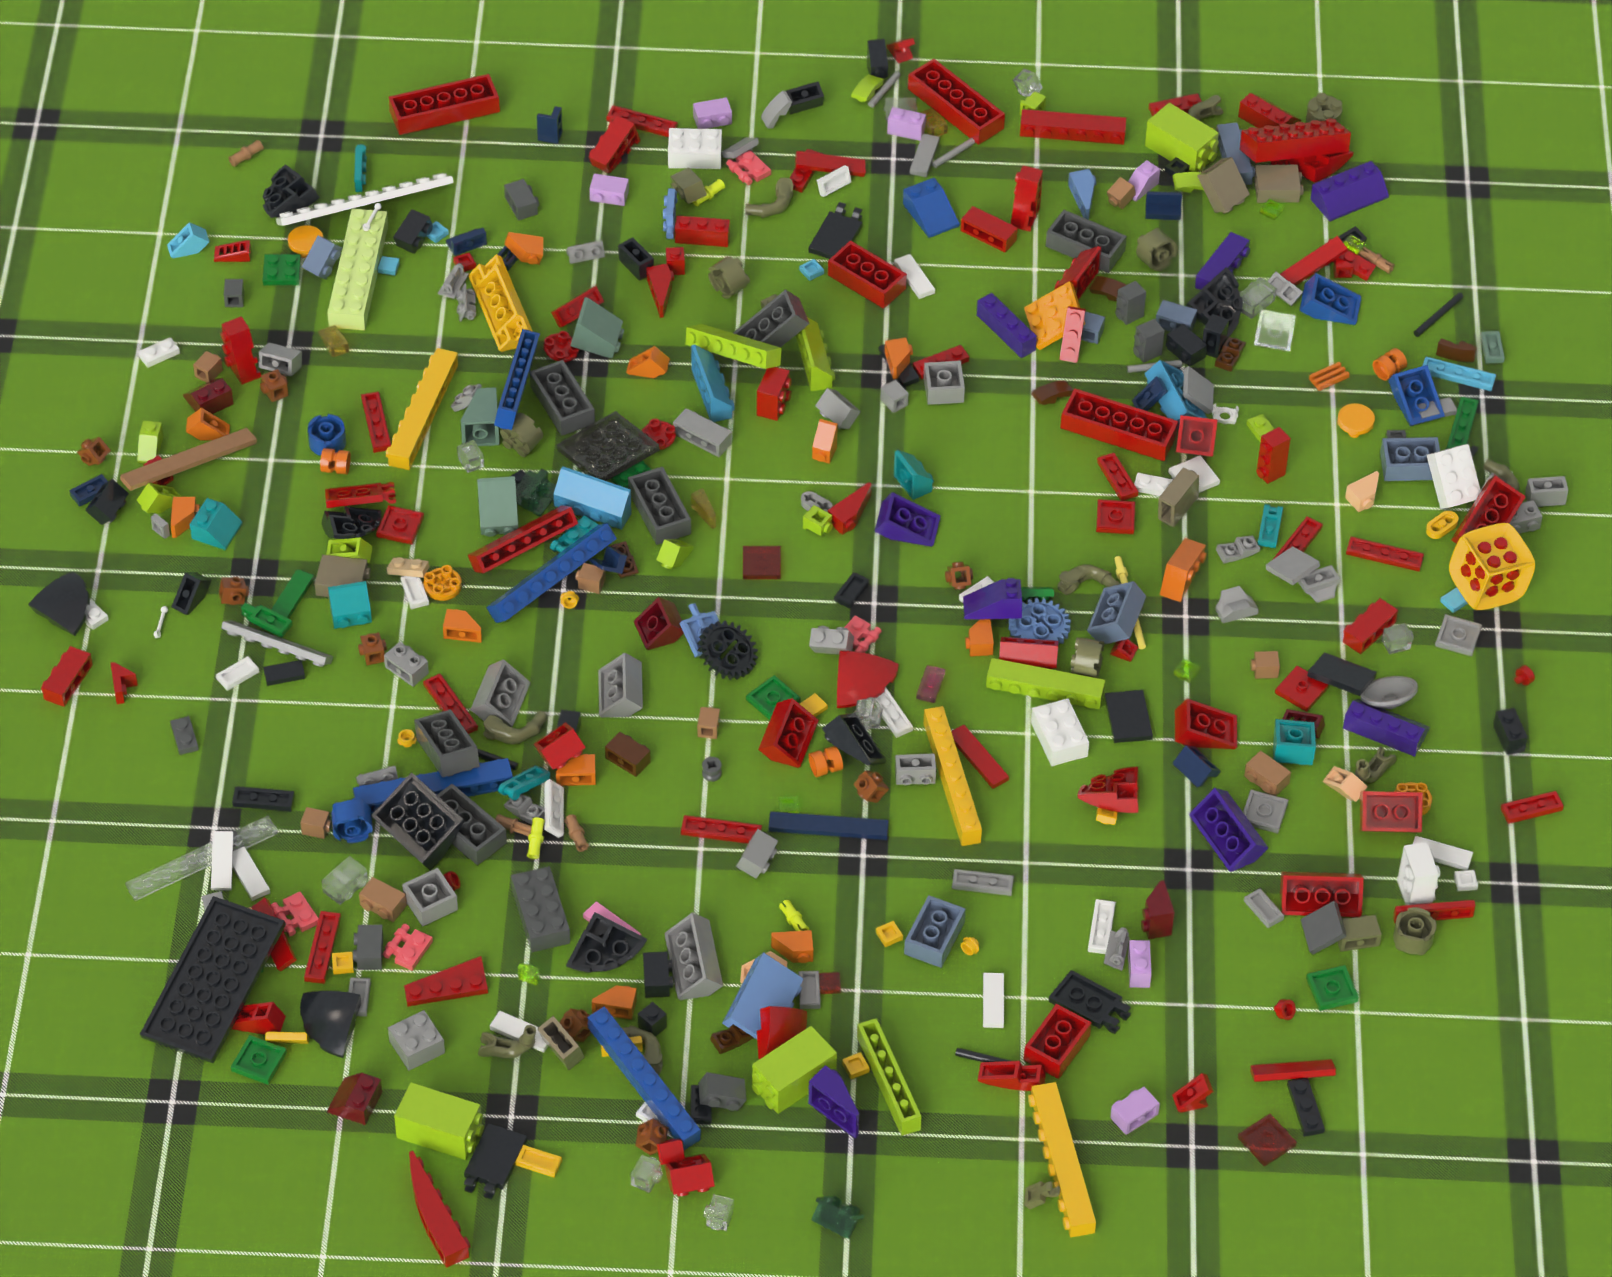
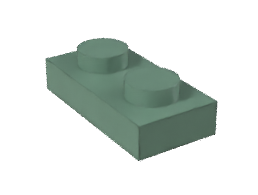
(1492, 347)

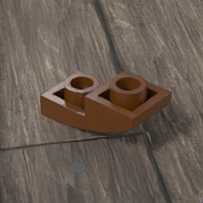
(1106, 286)
(1462, 352)
(1230, 354)
(1048, 393)
(630, 566)
(730, 1039)

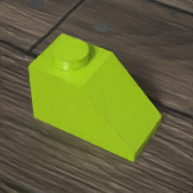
(149, 441)
(157, 498)
(350, 548)
(673, 553)

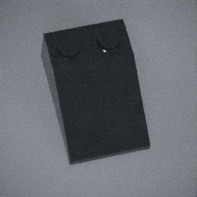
(851, 737)

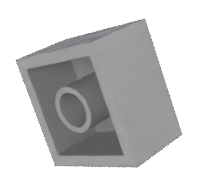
(944, 382)
(430, 897)
(416, 1040)

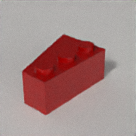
(614, 144)
(1027, 197)
(238, 350)

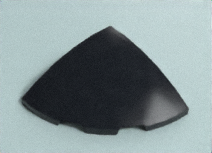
(287, 193)
(1219, 298)
(351, 522)
(63, 602)
(604, 946)
(330, 1018)

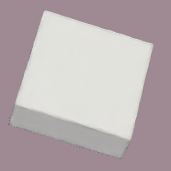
(1465, 880)

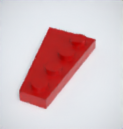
(453, 983)

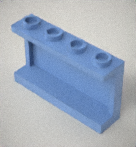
(764, 986)

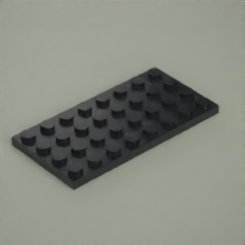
(213, 979)

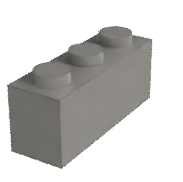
(702, 432)

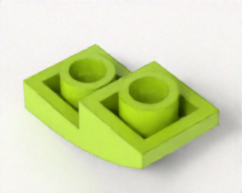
(866, 88)
(1187, 181)

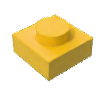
(1106, 816)
(889, 934)
(342, 963)
(855, 1065)

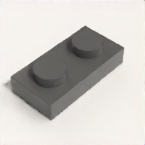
(184, 735)

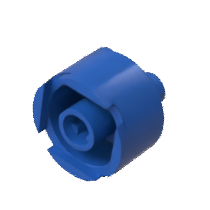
(326, 433)
(351, 820)

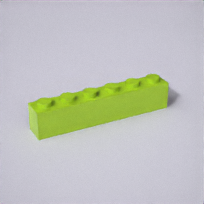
(733, 346)
(1045, 683)
(889, 1077)

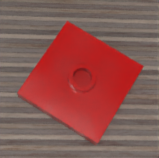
(1115, 516)
(400, 525)
(1301, 689)

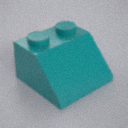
(912, 475)
(215, 524)
(349, 605)
(1294, 742)

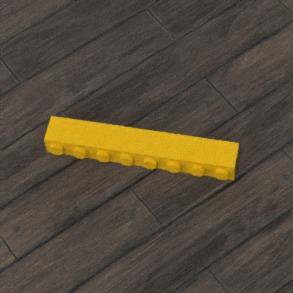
(422, 409)
(952, 776)
(1062, 1159)

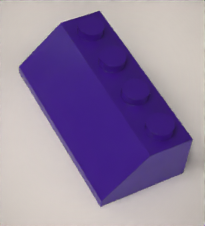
(1349, 191)
(1385, 727)
(1228, 830)

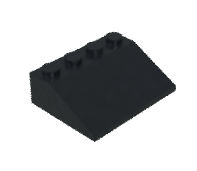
(419, 821)

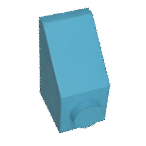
(188, 241)

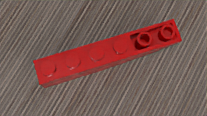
(436, 1216)

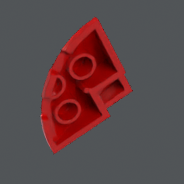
(1319, 167)
(862, 677)
(1115, 792)
(778, 1027)

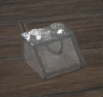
(1275, 329)

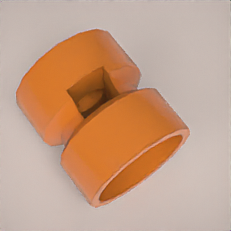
(1389, 364)
(335, 461)
(825, 761)

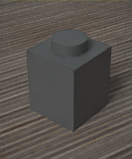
(234, 293)

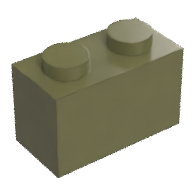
(688, 185)
(1360, 933)

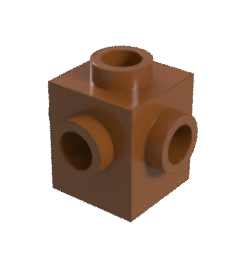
(274, 385)
(93, 451)
(965, 577)
(233, 590)
(372, 648)
(871, 786)
(576, 1024)
(649, 1135)

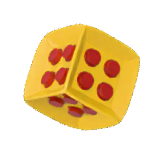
(1491, 566)

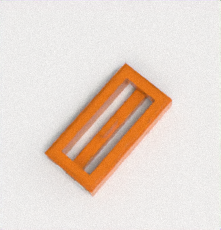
(1327, 374)

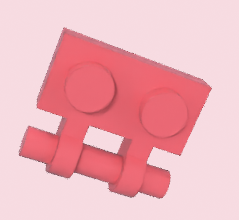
(752, 165)
(860, 629)
(300, 911)
(413, 949)

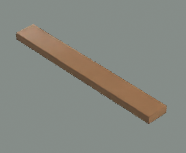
(188, 459)

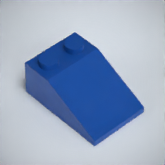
(930, 207)
(1329, 301)
(1414, 388)

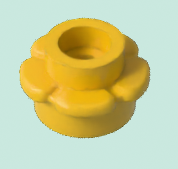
(569, 603)
(406, 734)
(970, 946)

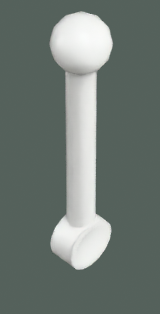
(366, 227)
(157, 634)

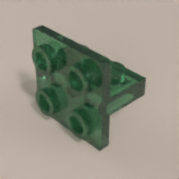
(535, 492)
(837, 1216)

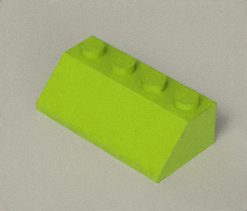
(815, 357)

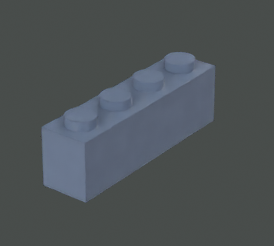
(1229, 146)

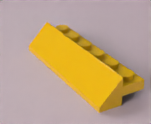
(499, 303)

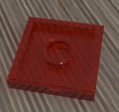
(761, 562)
(1267, 1140)

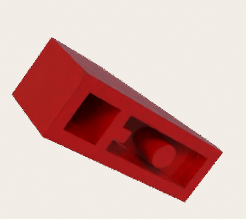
(660, 285)
(849, 510)
(260, 1018)

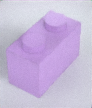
(712, 113)
(906, 123)
(609, 189)
(1139, 963)
(1134, 1110)

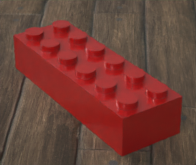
(956, 101)
(444, 104)
(1295, 140)
(1119, 424)

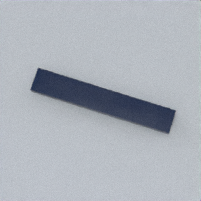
(828, 825)

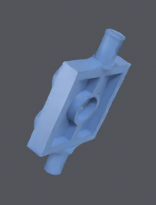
(669, 213)
(695, 626)

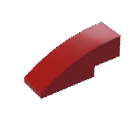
(1011, 1075)

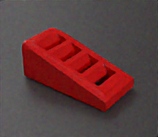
(239, 252)

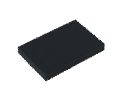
(1342, 674)
(1128, 716)

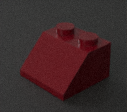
(210, 396)
(659, 624)
(1158, 913)
(356, 1098)

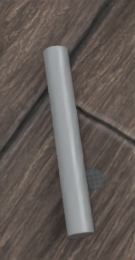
(884, 89)
(953, 152)
(1145, 367)

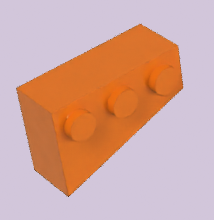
(1182, 569)

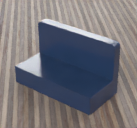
(550, 127)
(1163, 205)
(467, 241)
(613, 560)
(1195, 765)

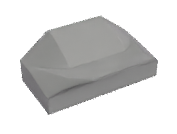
(1321, 583)
(1235, 605)

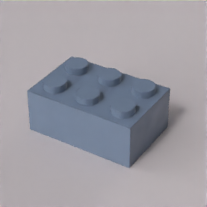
(1407, 458)
(1116, 613)
(934, 931)

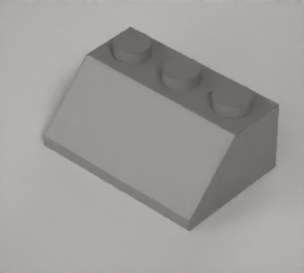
(620, 687)
(500, 693)

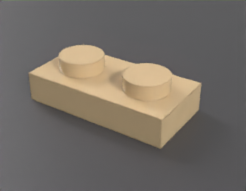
(408, 567)

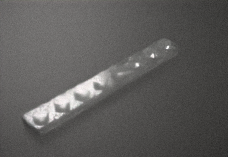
(197, 860)

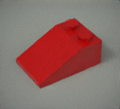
(1205, 726)

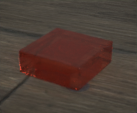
(829, 983)

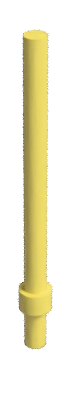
(1122, 574)

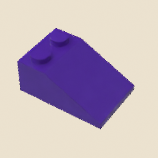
(906, 521)
(995, 601)
(833, 1100)

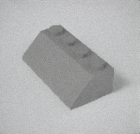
(693, 958)

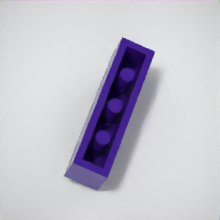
(1227, 255)
(1006, 325)

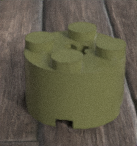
(1323, 108)
(1156, 249)
(728, 276)
(523, 435)
(1087, 657)
(1414, 931)

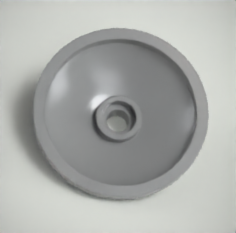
(1389, 692)

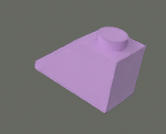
(1144, 179)

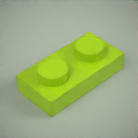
(1259, 426)

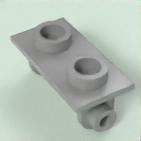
(585, 251)
(454, 281)
(466, 303)
(385, 774)
(1117, 948)

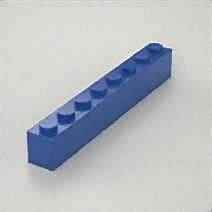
(516, 379)
(551, 573)
(473, 782)
(643, 1077)

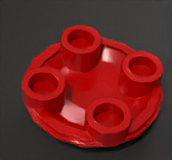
(558, 347)
(660, 432)

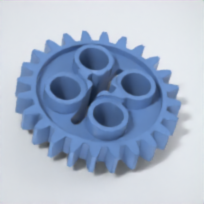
(1041, 622)

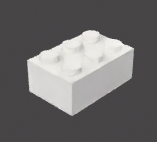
(694, 148)
(1454, 476)
(1059, 732)
(1418, 874)

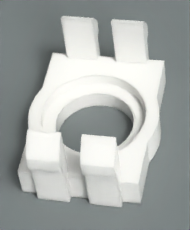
(1219, 410)

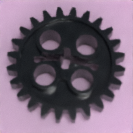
(720, 637)

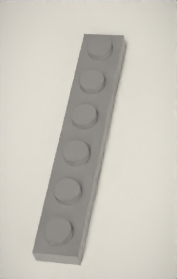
(268, 640)

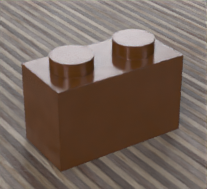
(628, 754)

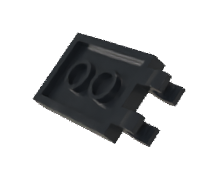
(836, 232)
(1090, 1001)
(493, 1159)

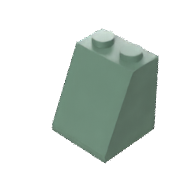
(597, 330)
(480, 417)
(497, 505)

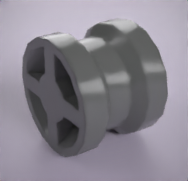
(714, 772)

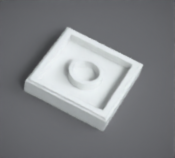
(1207, 477)

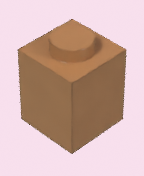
(1121, 193)
(208, 367)
(591, 578)
(1265, 664)
(708, 722)
(316, 823)

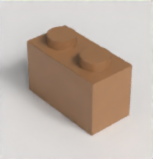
(1267, 774)
(382, 899)

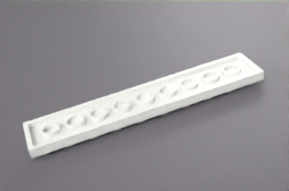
(370, 197)

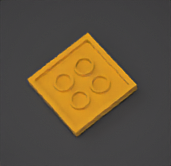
(1048, 314)

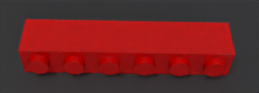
(1073, 126)
(522, 539)

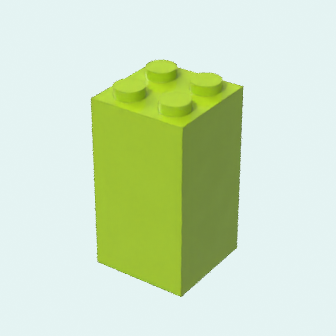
(1180, 135)
(785, 1072)
(438, 1121)

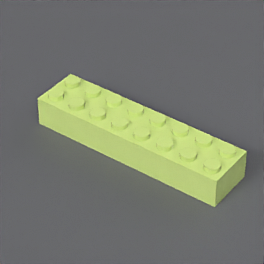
(357, 270)

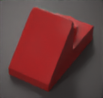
(901, 50)
(122, 679)
(1193, 1094)

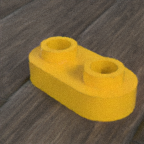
(1439, 527)

